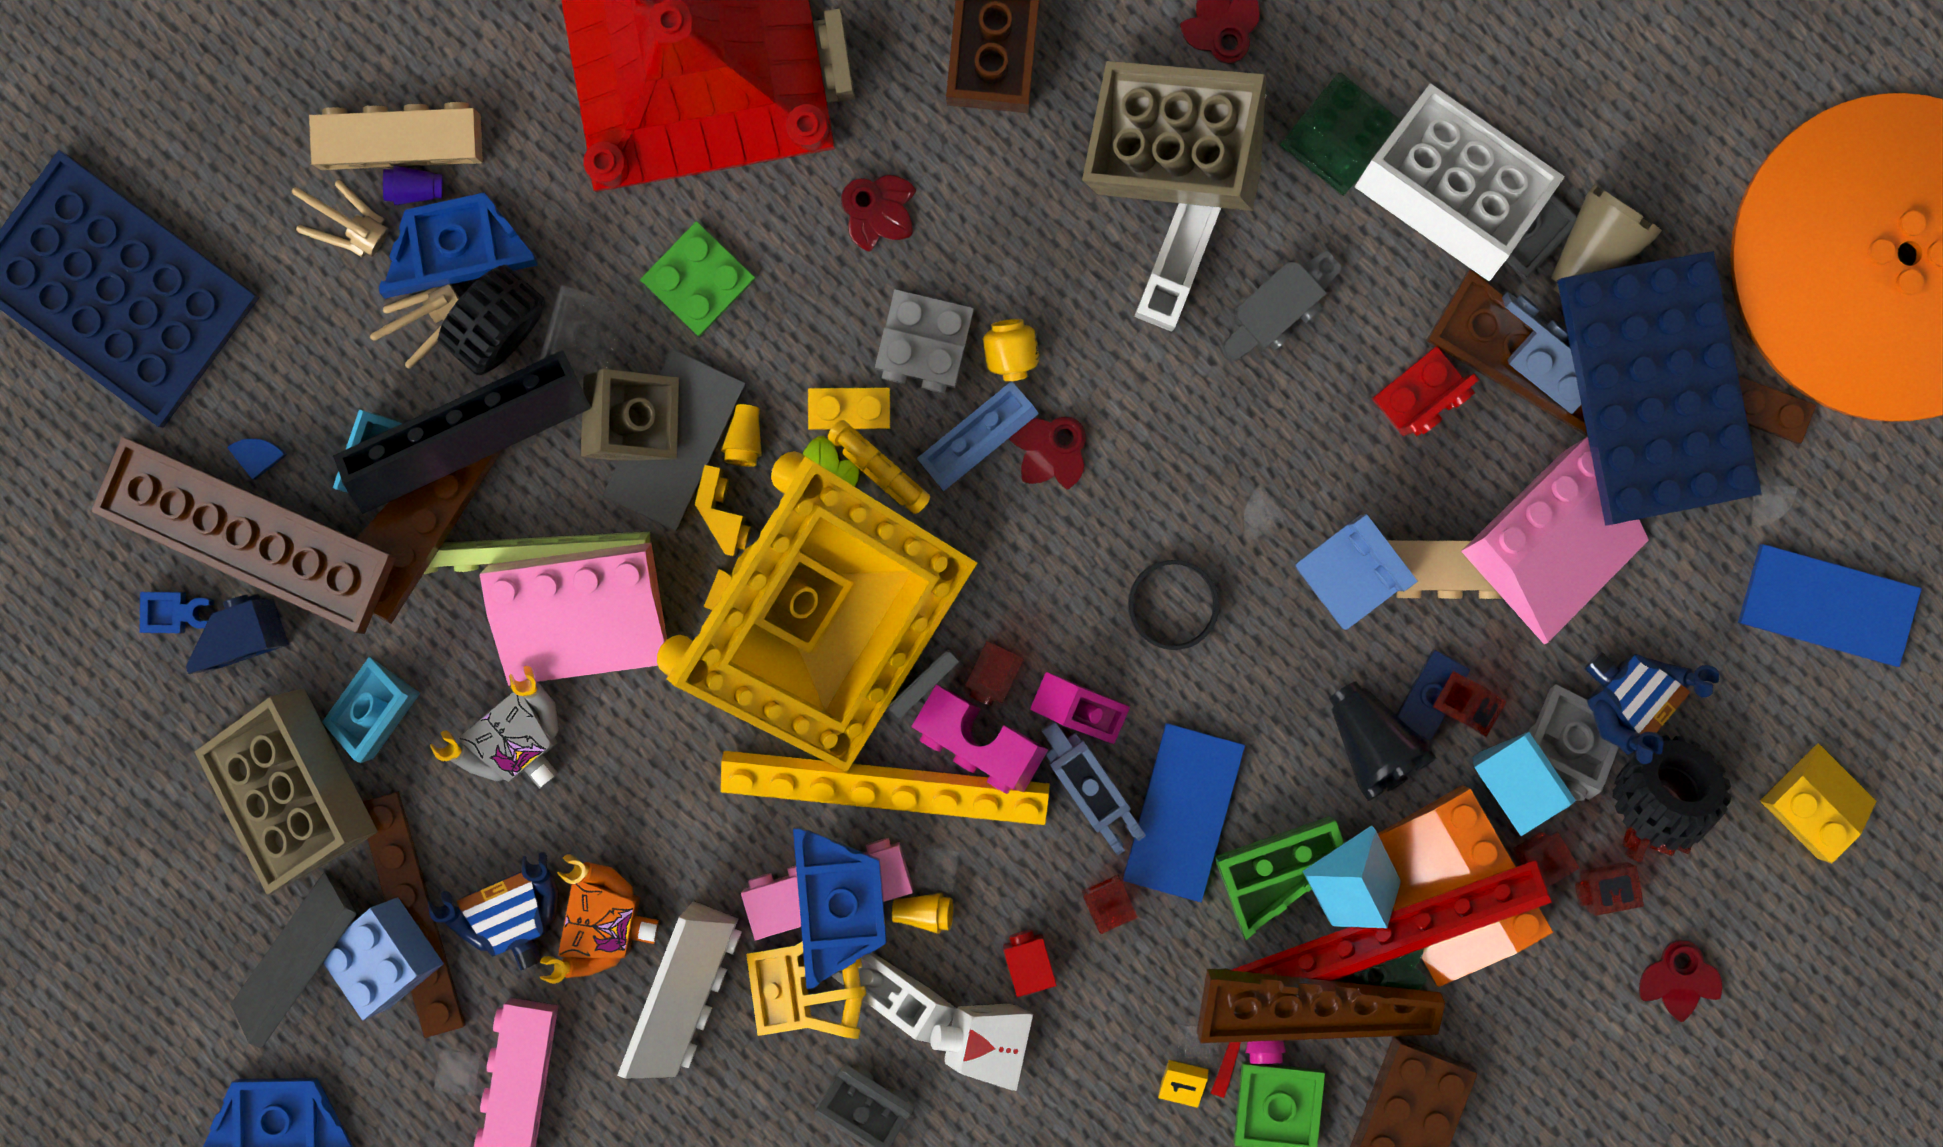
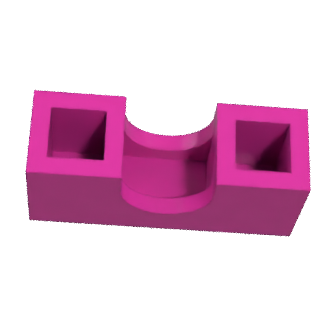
(948, 723)

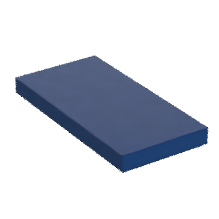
(1829, 605)
(1183, 812)

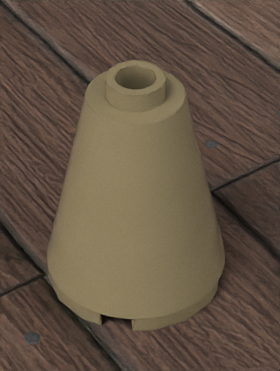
(1603, 236)

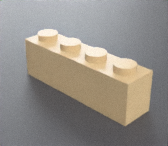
(395, 137)
(1441, 568)

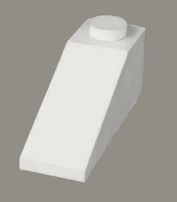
(901, 998)

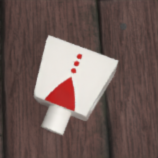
(986, 1042)

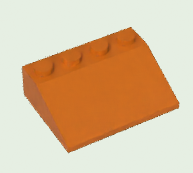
(1446, 849)

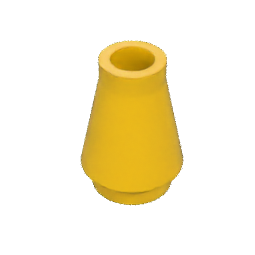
(743, 439)
(925, 912)

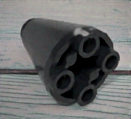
(1377, 741)

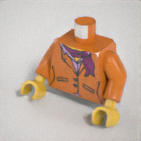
(597, 922)

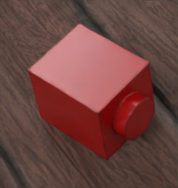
(1029, 963)

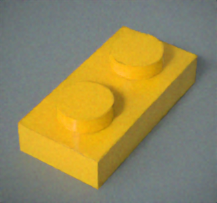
(857, 406)

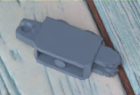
(1089, 785)

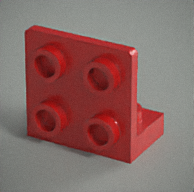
(1422, 392)

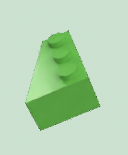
(1269, 873)

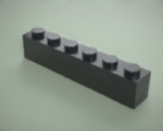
(461, 432)

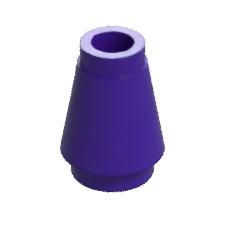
(410, 185)

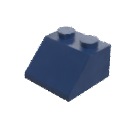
(238, 633)

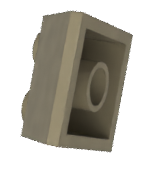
(630, 416)

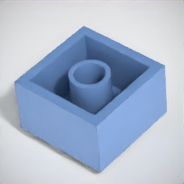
(381, 958)

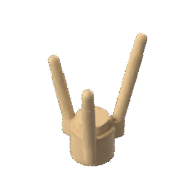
(365, 233)
(435, 301)

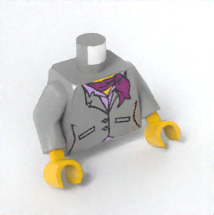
(509, 737)

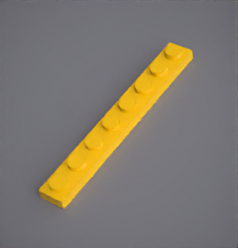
(881, 788)

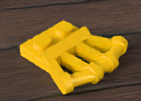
(878, 467)
(782, 997)

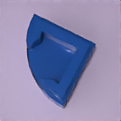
(256, 455)

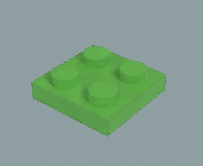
(697, 279)
(1278, 1106)

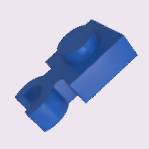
(168, 612)

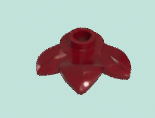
(1222, 19)
(883, 213)
(1046, 455)
(1680, 986)

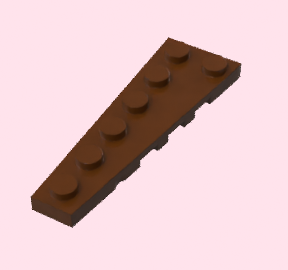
(417, 527)

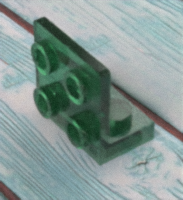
(1340, 133)

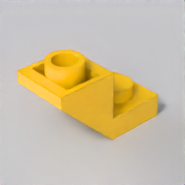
(726, 527)

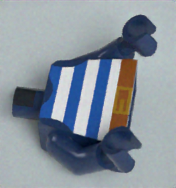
(1640, 698)
(505, 913)

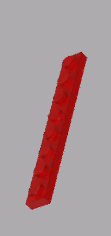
(1412, 927)

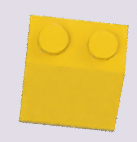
(1821, 804)

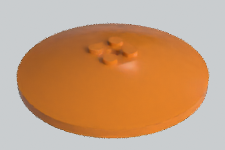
(1822, 260)

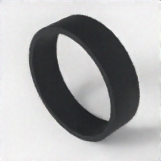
(1215, 605)

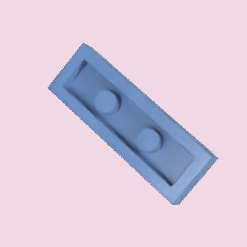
(977, 435)

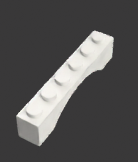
(1177, 265)

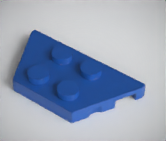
(452, 245)
(837, 904)
(276, 1115)

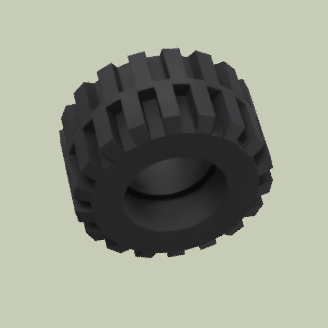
(491, 320)
(1659, 814)

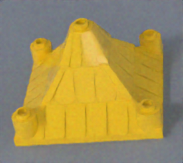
(820, 616)

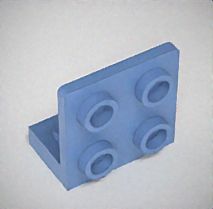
(1355, 571)

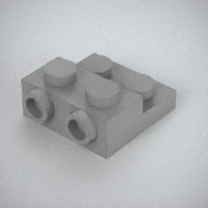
(923, 341)
(1573, 743)

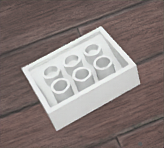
(1459, 182)
(680, 994)

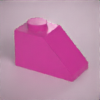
(1079, 708)

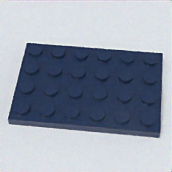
(115, 289)
(1659, 387)

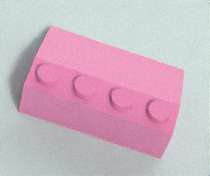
(1552, 545)
(575, 612)

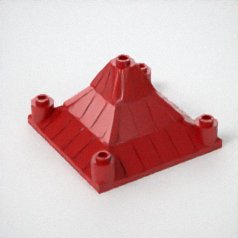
(694, 86)

